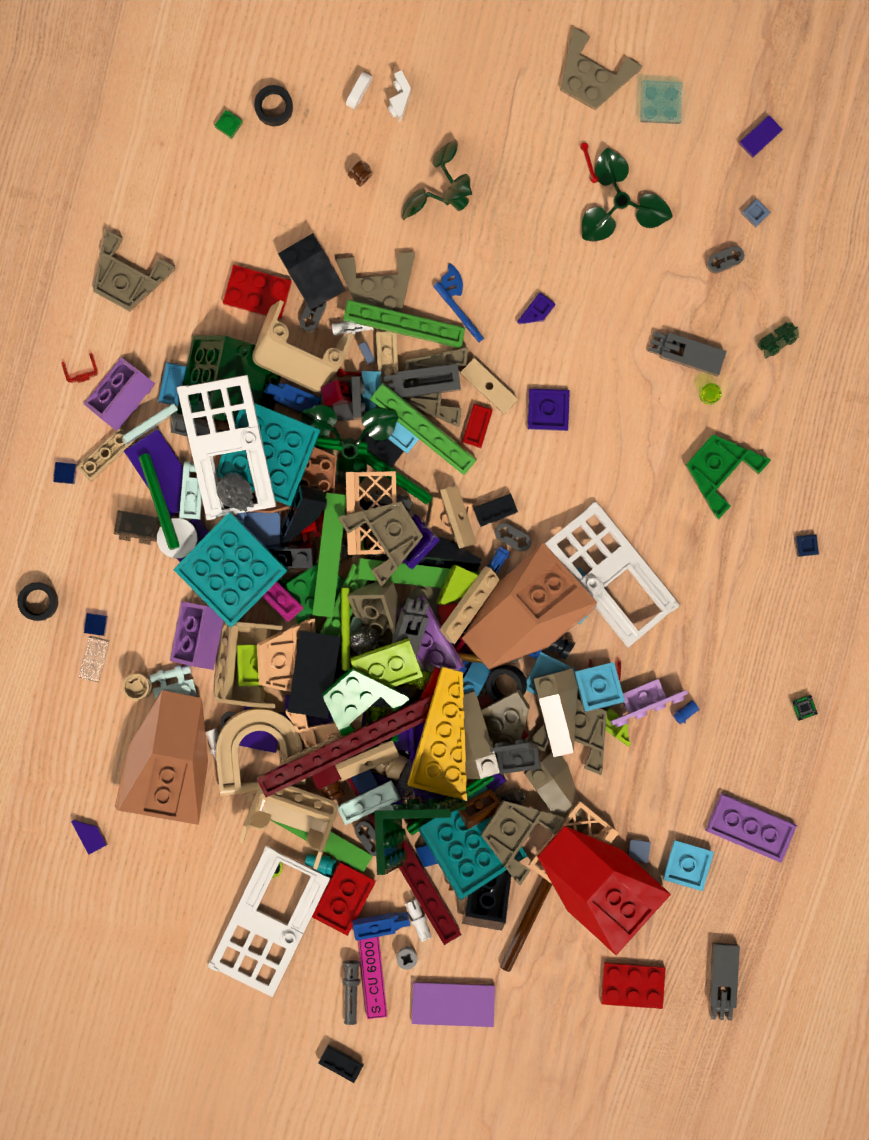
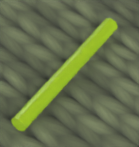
(345, 618)

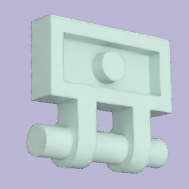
(183, 686)

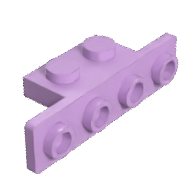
(644, 699)

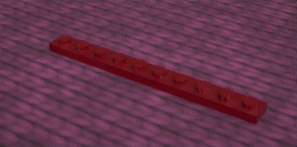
(345, 747)
(424, 890)

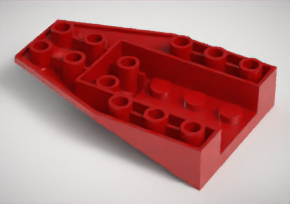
(601, 886)

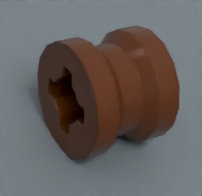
(360, 174)
(332, 791)

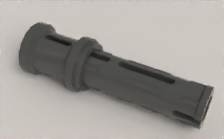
(348, 980)

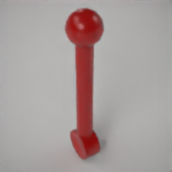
(584, 147)
(340, 373)

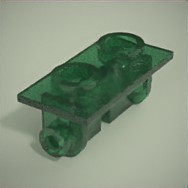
(786, 335)

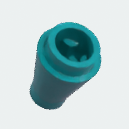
(326, 865)

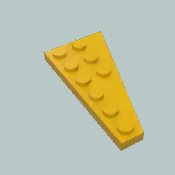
(441, 750)

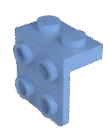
(263, 525)

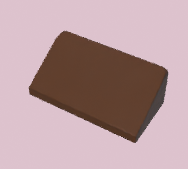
(479, 808)

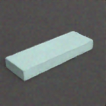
(149, 424)
(368, 802)

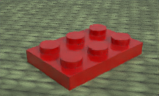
(256, 291)
(343, 898)
(633, 985)

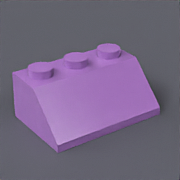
(119, 394)
(196, 636)

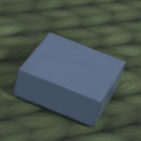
(755, 212)
(366, 353)
(639, 850)

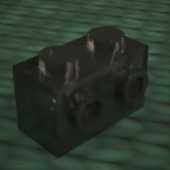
(136, 526)

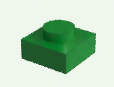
(228, 124)

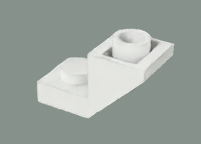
(399, 102)

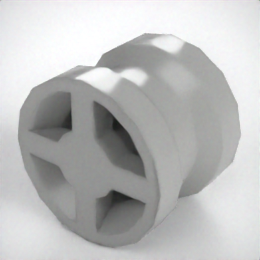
(407, 954)

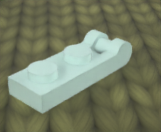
(190, 495)

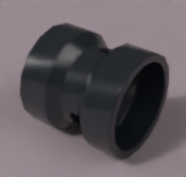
(562, 646)

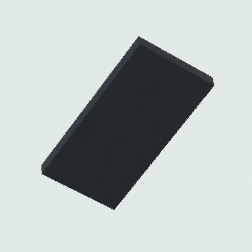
(313, 673)

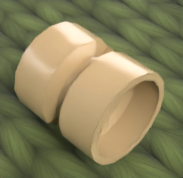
(137, 686)
(392, 768)

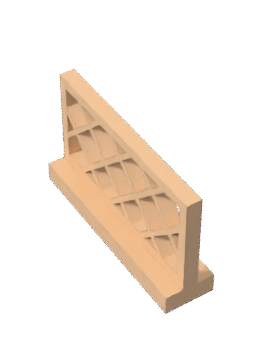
(353, 505)
(607, 834)

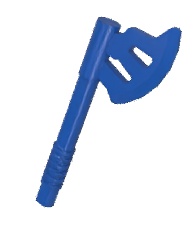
(447, 297)

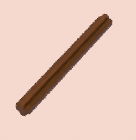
(526, 925)

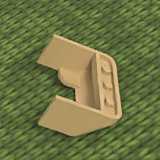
(291, 362)
(226, 678)
(295, 809)

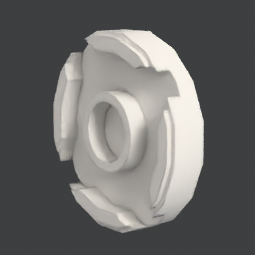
(186, 536)

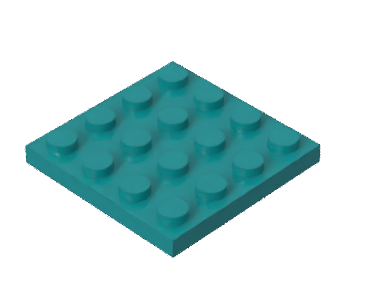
(286, 447)
(230, 569)
(463, 852)

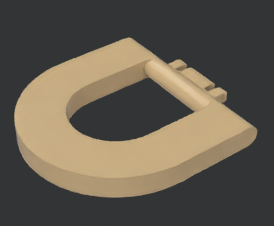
(235, 730)

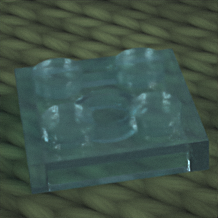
(661, 102)

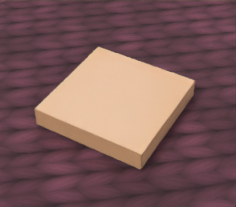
(439, 519)

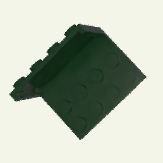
(224, 358)
(391, 834)

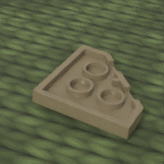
(506, 718)

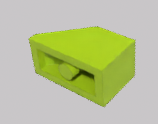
(456, 584)

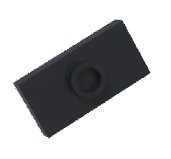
(384, 449)
(495, 510)
(341, 1063)

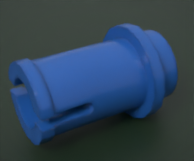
(498, 559)
(685, 712)

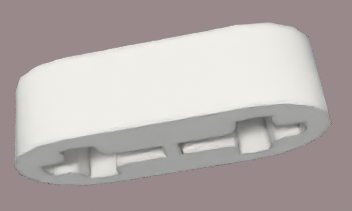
(359, 90)

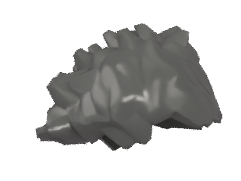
(235, 491)

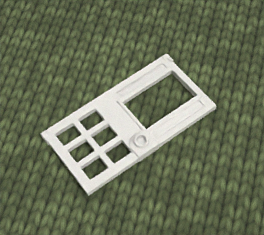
(233, 440)
(602, 574)
(266, 926)

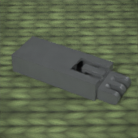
(695, 356)
(431, 381)
(419, 622)
(725, 974)

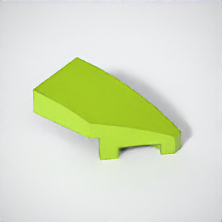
(621, 732)

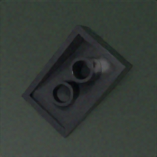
(311, 272)
(488, 904)

